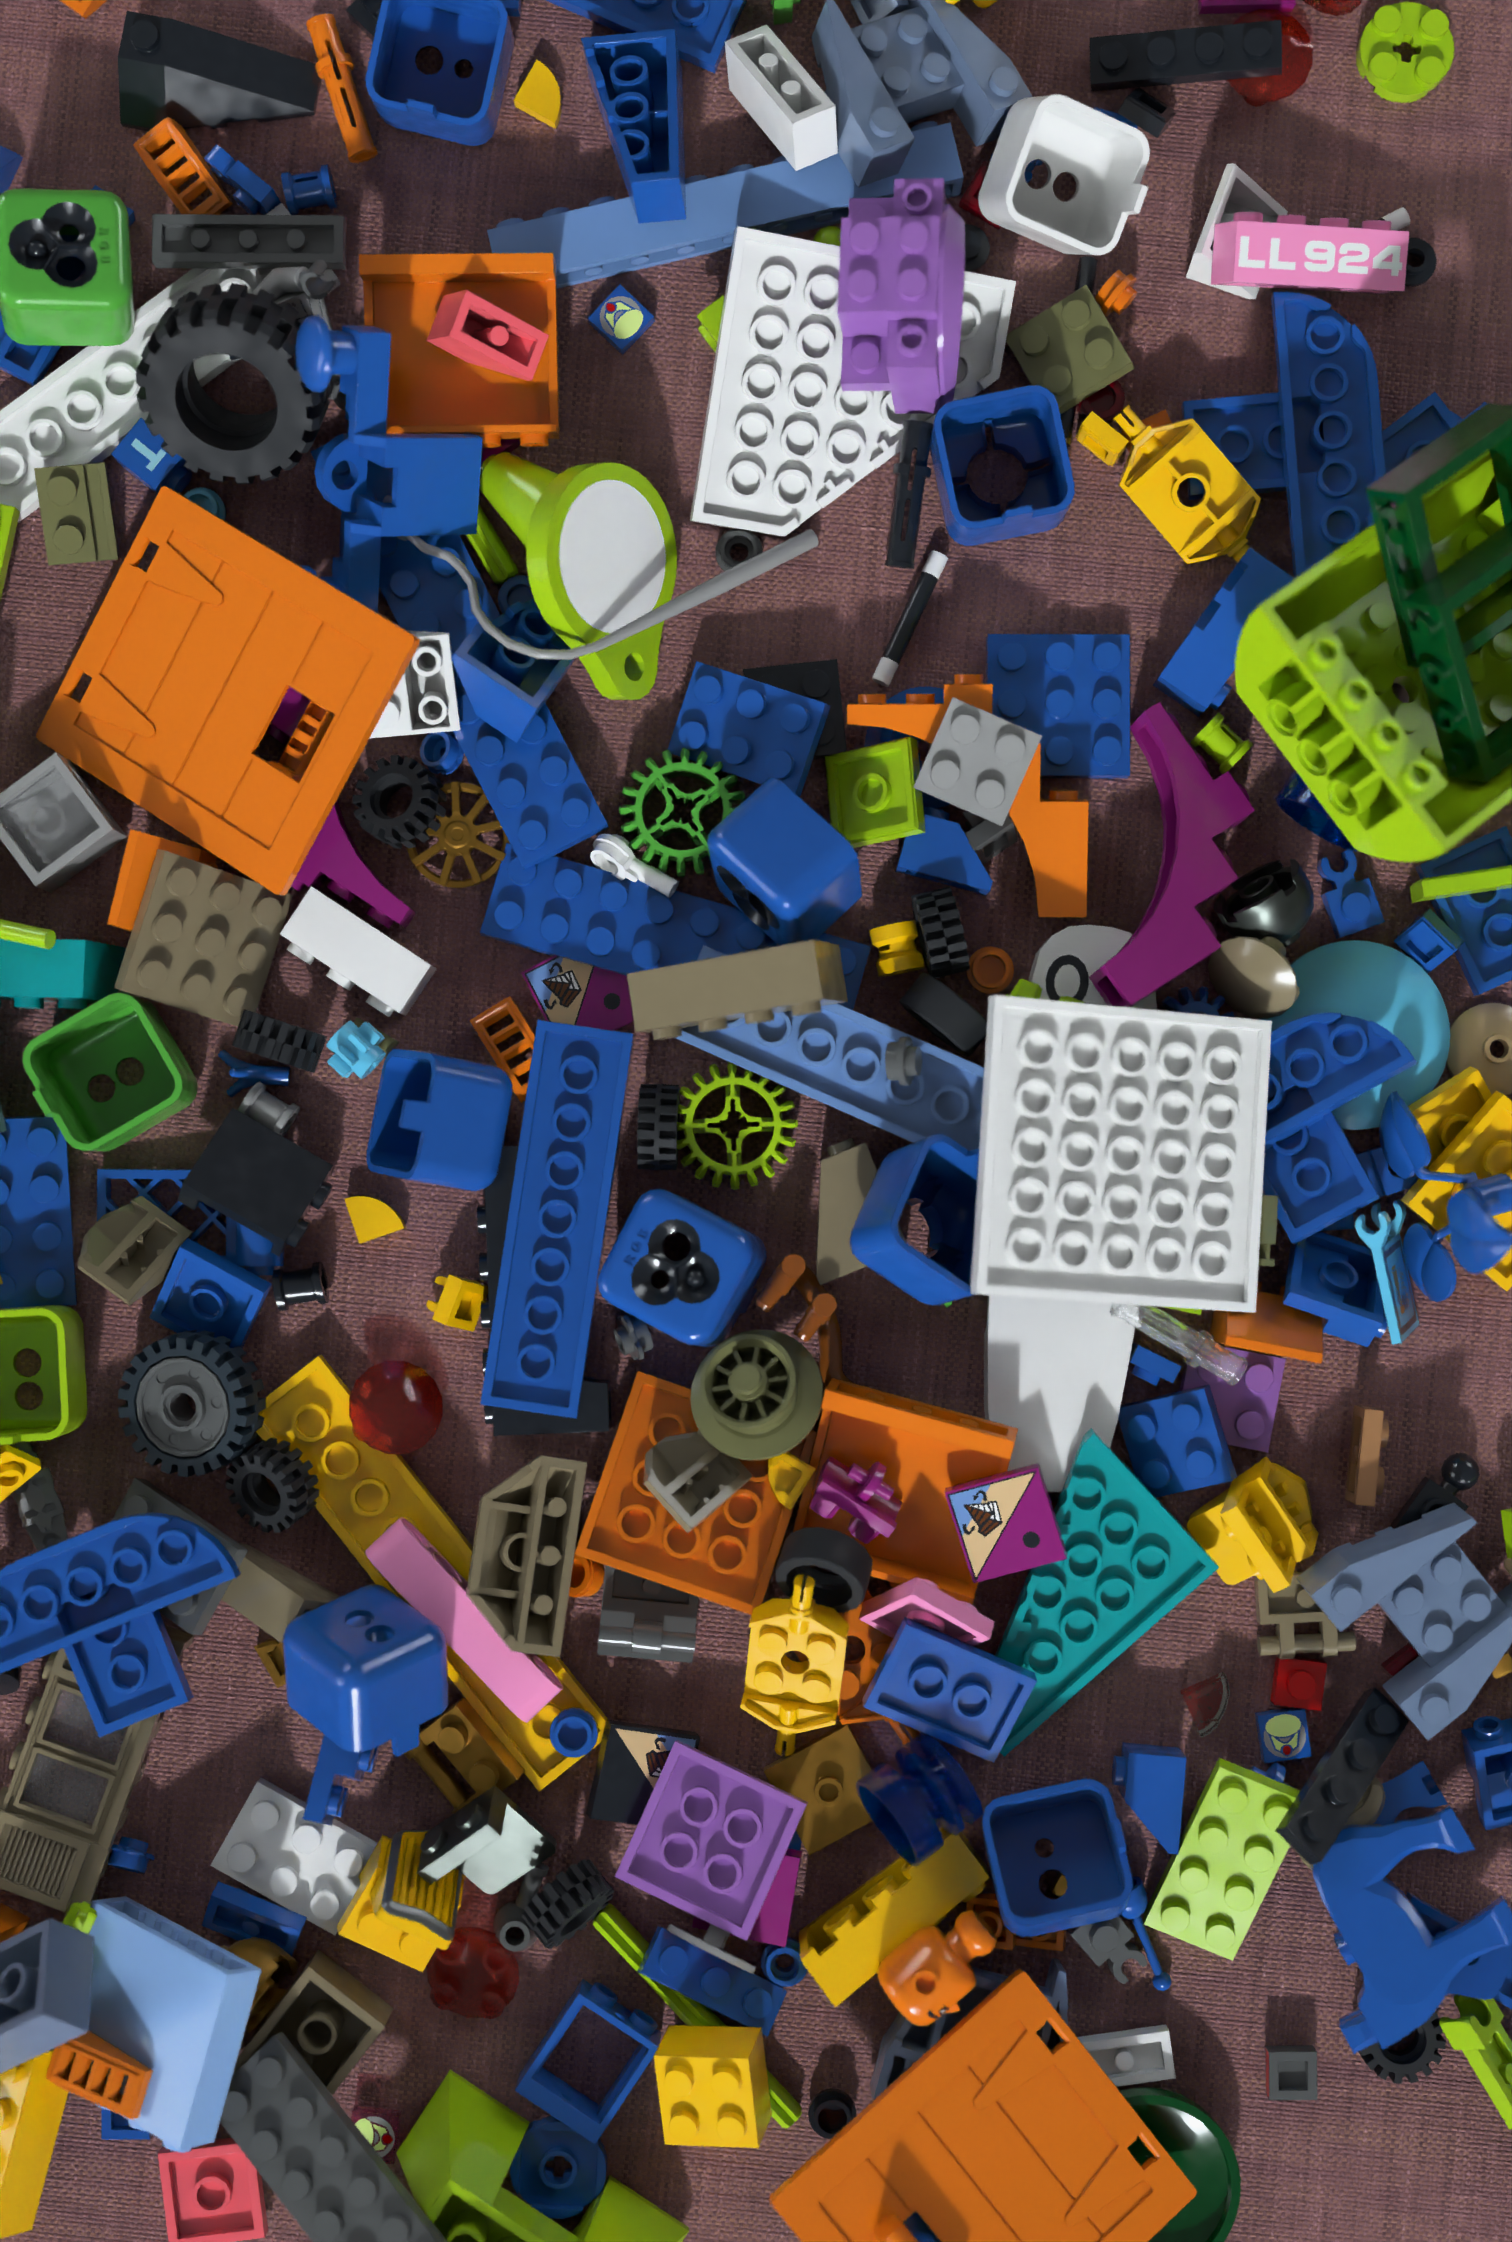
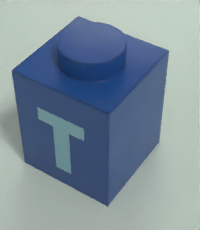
(149, 462)

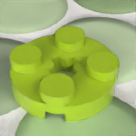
(1412, 24)

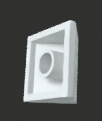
(1234, 194)

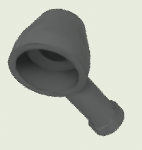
(511, 1912)

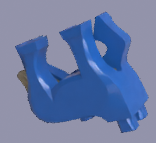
(1384, 1932)

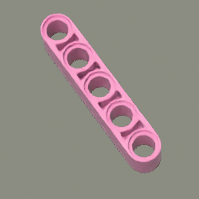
(440, 1595)

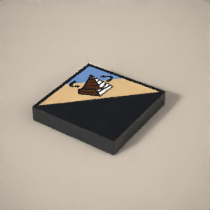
(630, 1767)

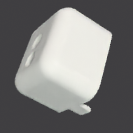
(1075, 139)

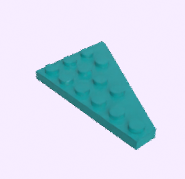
(1119, 1579)

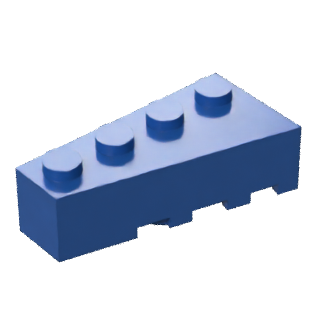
(642, 108)

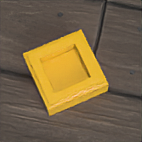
(1101, 439)

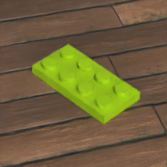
(1223, 1861)

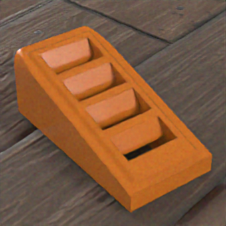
(162, 149)
(490, 1017)
(72, 2063)

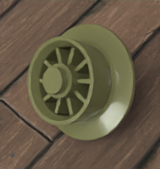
(757, 1394)

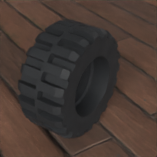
(199, 427)

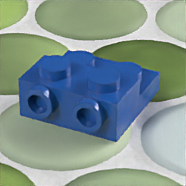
(1338, 1284)
(1490, 1766)
(327, 1795)

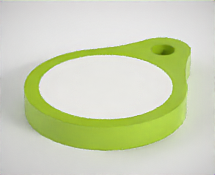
(600, 560)

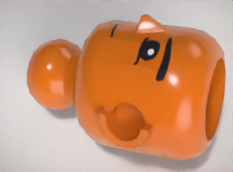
(933, 1968)

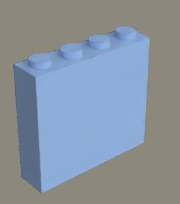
(174, 2009)

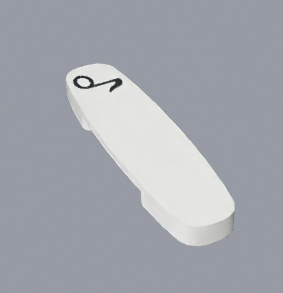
(1053, 1361)

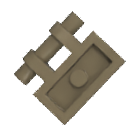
(1296, 1606)

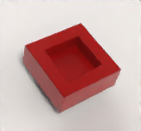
(1299, 1683)

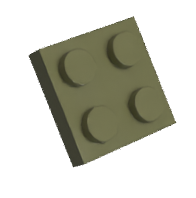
(1070, 349)

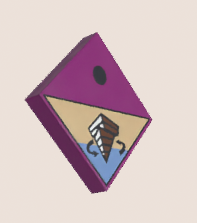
(580, 994)
(1006, 1523)

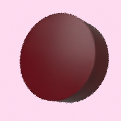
(1104, 403)

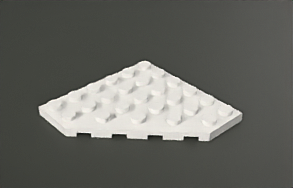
(776, 416)

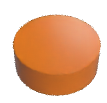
(586, 1577)

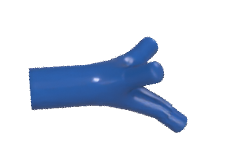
(250, 1074)

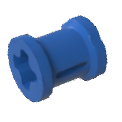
(309, 190)

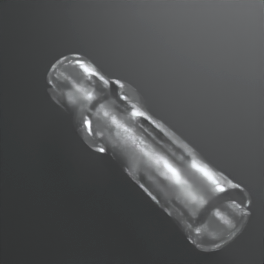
(1195, 1346)

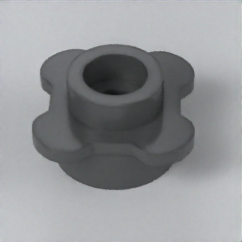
(632, 1337)

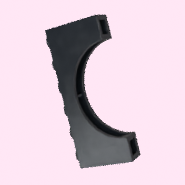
(596, 1393)

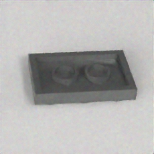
(196, 1610)

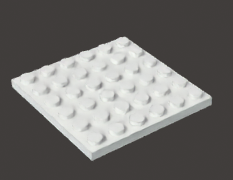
(1121, 1155)

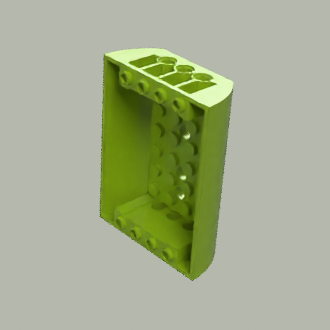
(1322, 673)

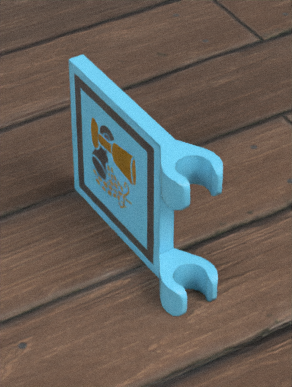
(1391, 1269)

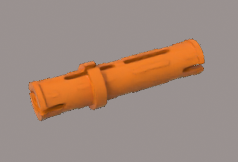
(325, 39)

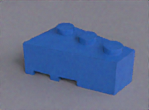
(1207, 655)

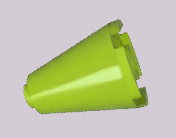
(514, 489)

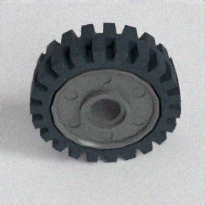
(160, 1410)

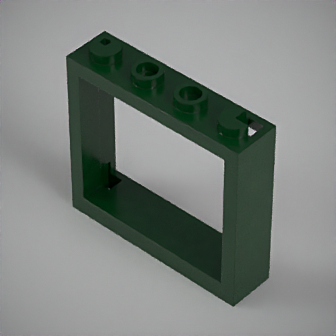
(1404, 528)
(1443, 664)

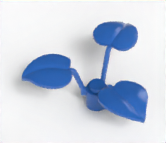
(1475, 1234)

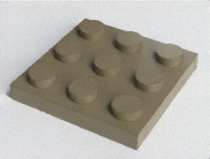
(202, 939)

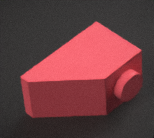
(487, 335)

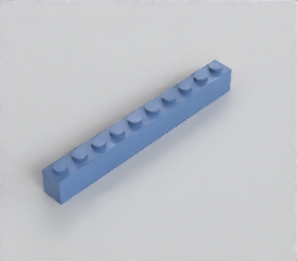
(767, 198)

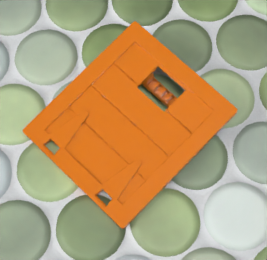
(193, 673)
(991, 2145)

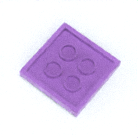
(711, 1839)

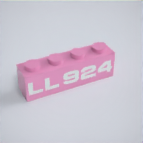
(1309, 255)

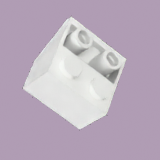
(426, 693)

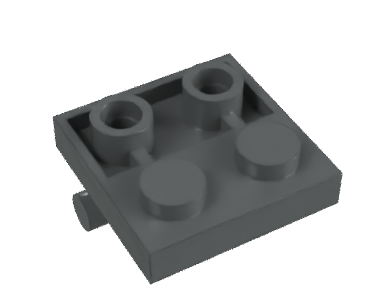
(646, 1619)

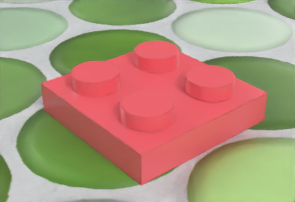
(212, 2194)

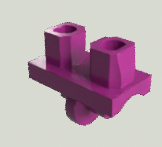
(861, 1495)

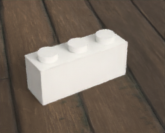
(781, 97)
(356, 953)

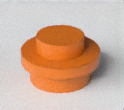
(1116, 293)
(990, 970)

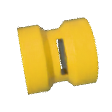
(897, 948)

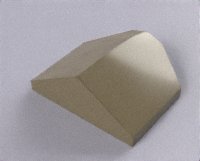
(132, 1249)
(692, 1477)

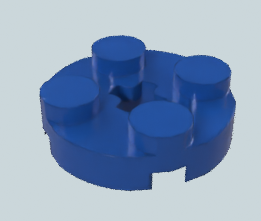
(537, 2184)

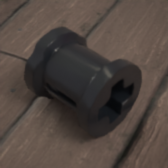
(300, 1286)

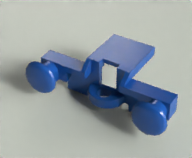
(432, 473)

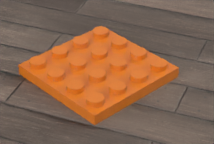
(628, 1529)

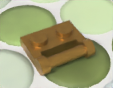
(472, 1751)

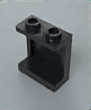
(258, 1180)

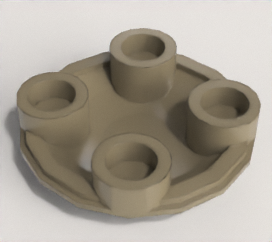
(1254, 976)

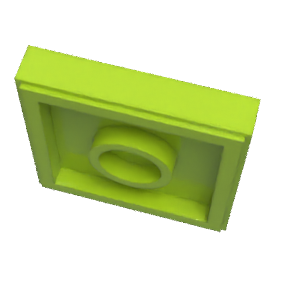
(874, 792)

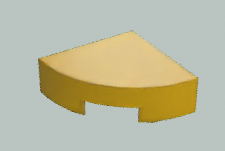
(540, 95)
(372, 1218)
(788, 1478)

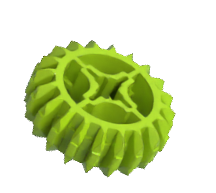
(766, 1124)

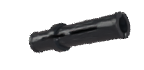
(915, 437)

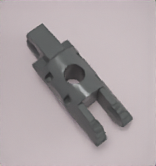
(40, 1506)

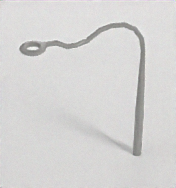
(711, 588)

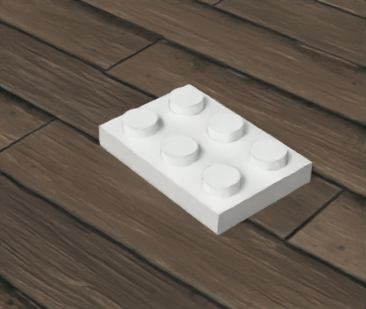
(292, 1859)

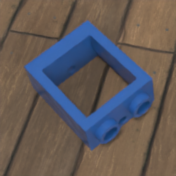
(565, 2101)

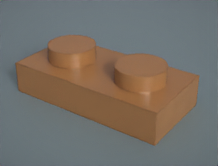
(1364, 1474)

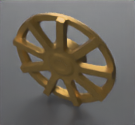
(459, 837)

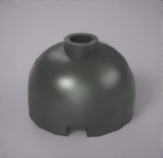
(1268, 903)

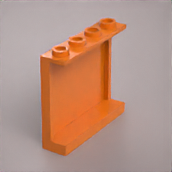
(435, 389)
(923, 1455)

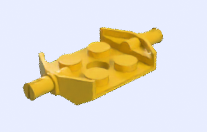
(1158, 465)
(787, 1692)

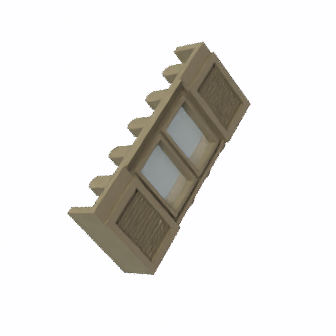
(69, 1791)

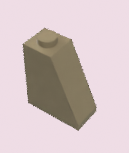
(842, 1191)
(273, 1593)

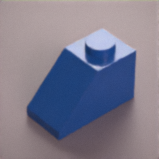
(943, 855)
(1153, 1787)

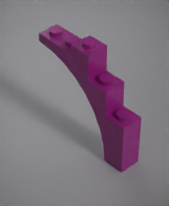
(334, 850)
(1192, 868)

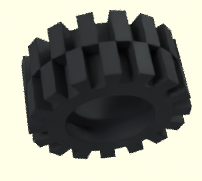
(380, 789)
(940, 932)
(279, 1041)
(288, 1475)
(567, 1903)
(1411, 2059)

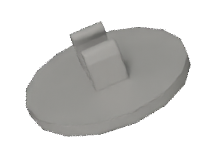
(713, 1943)

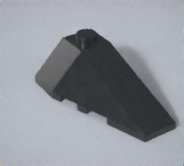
(206, 77)

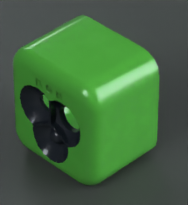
(39, 303)

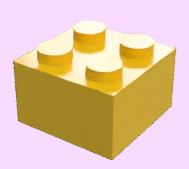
(713, 2086)

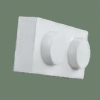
(1133, 2054)

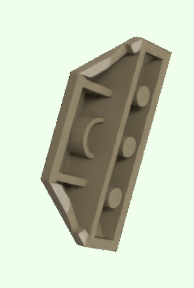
(527, 1553)

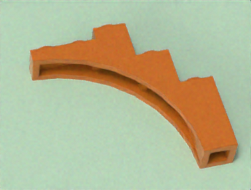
(1051, 828)

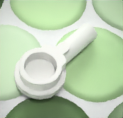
(615, 856)

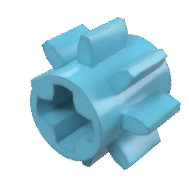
(355, 1049)

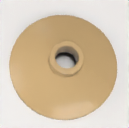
(1471, 1041)

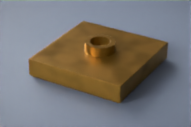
(826, 1778)

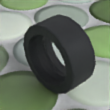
(945, 1014)
(830, 1551)

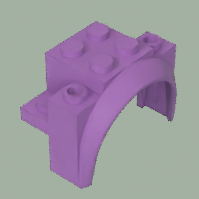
(902, 295)

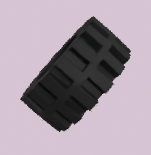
(658, 1126)

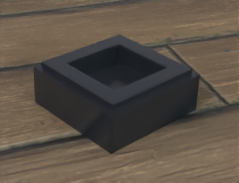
(1147, 112)

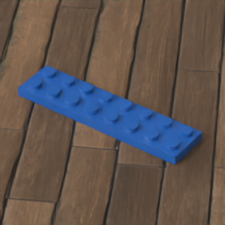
(624, 923)
(557, 1219)

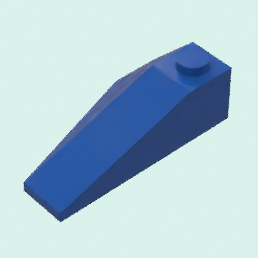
(505, 684)

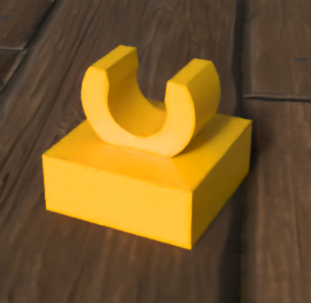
(459, 1302)

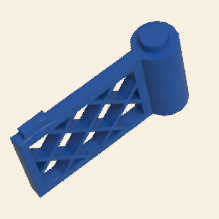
(242, 1244)

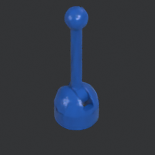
(1135, 1907)

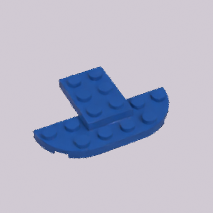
(1311, 437)
(1307, 1157)
(102, 1605)

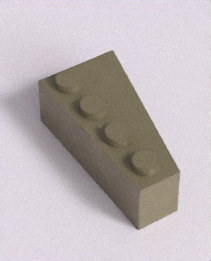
(737, 986)

